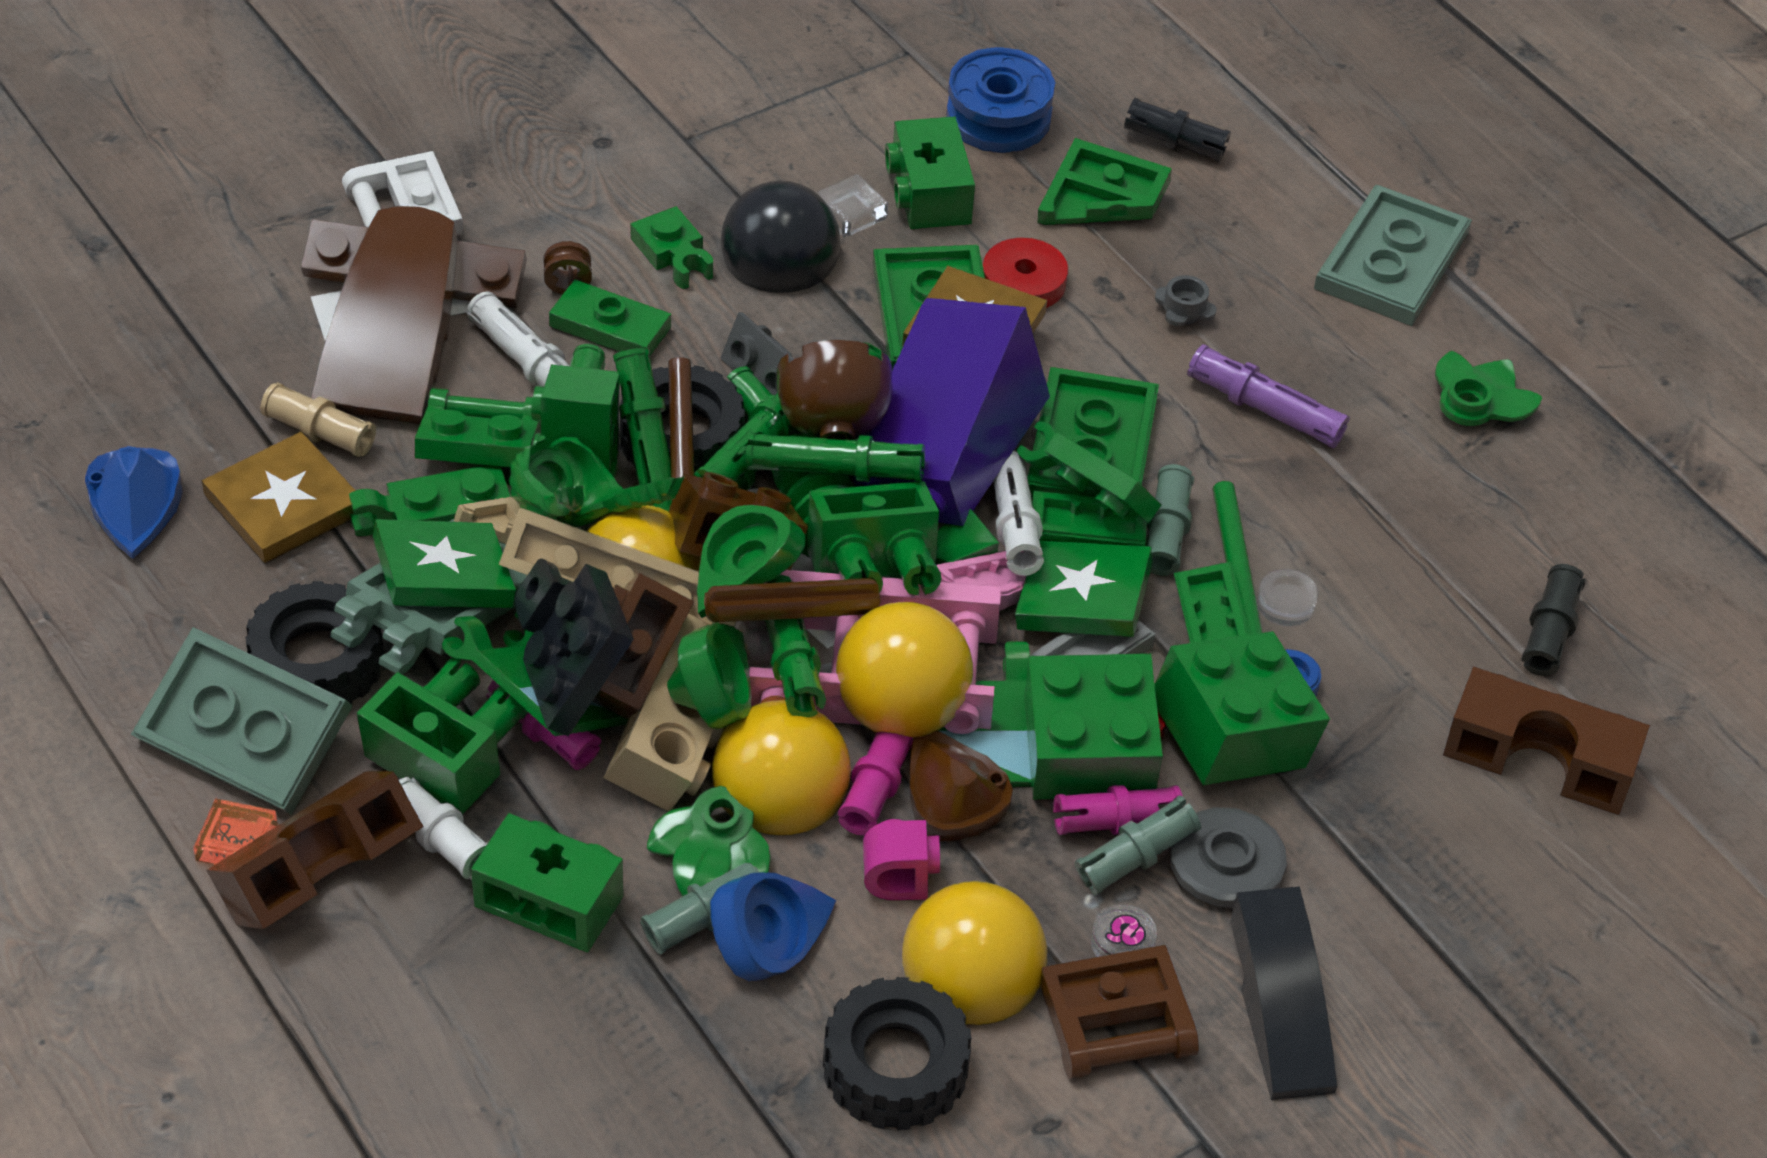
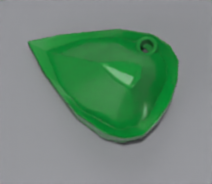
(747, 548)
(713, 675)

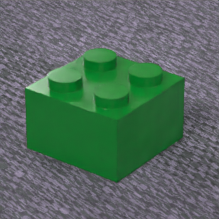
(1239, 707)
(1091, 724)

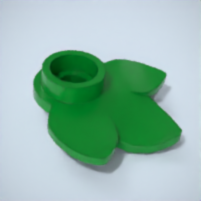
(1482, 391)
(705, 847)

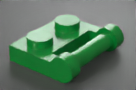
(474, 429)

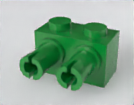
(581, 404)
(876, 534)
(430, 739)

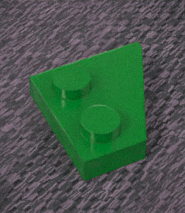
(1103, 187)

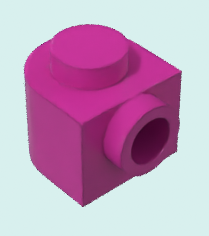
(899, 859)

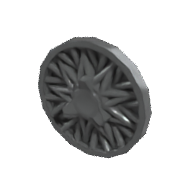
(1228, 856)

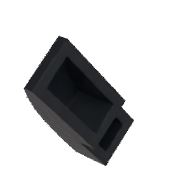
(1284, 992)

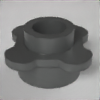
(1185, 300)

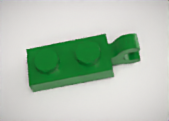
(1083, 469)
(426, 497)

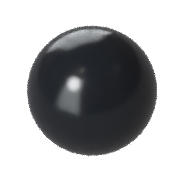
(780, 237)

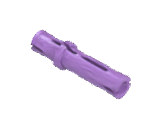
(1257, 390)

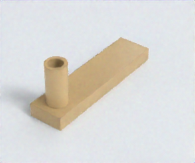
(571, 548)

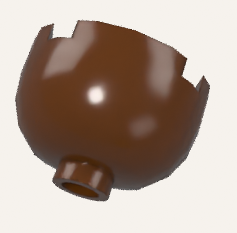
(835, 389)

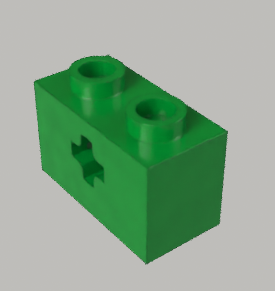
(931, 172)
(548, 882)

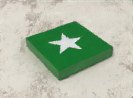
(443, 564)
(1085, 589)

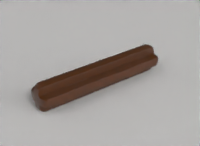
(791, 600)

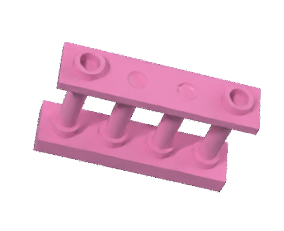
(969, 606)

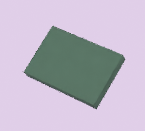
(1393, 254)
(242, 720)

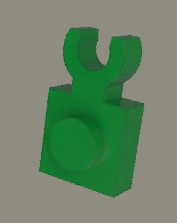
(674, 242)

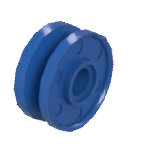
(1001, 99)

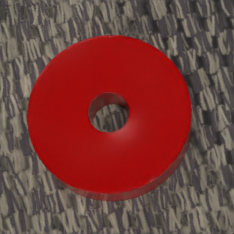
(1028, 267)

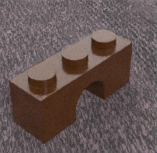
(1589, 742)
(283, 864)

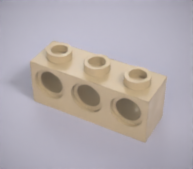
(664, 741)

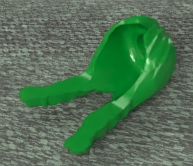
(574, 485)

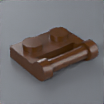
(1115, 992)

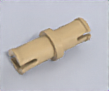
(318, 419)

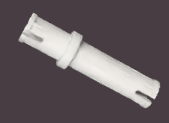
(514, 337)
(1026, 530)

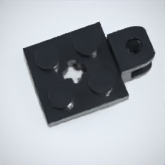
(574, 639)

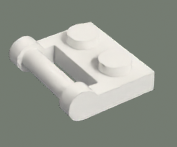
(411, 182)

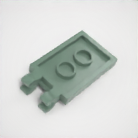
(406, 627)

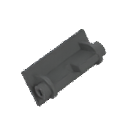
(756, 349)

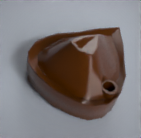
(956, 788)

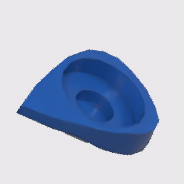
(133, 494)
(767, 923)

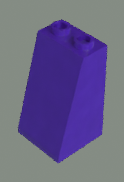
(967, 393)

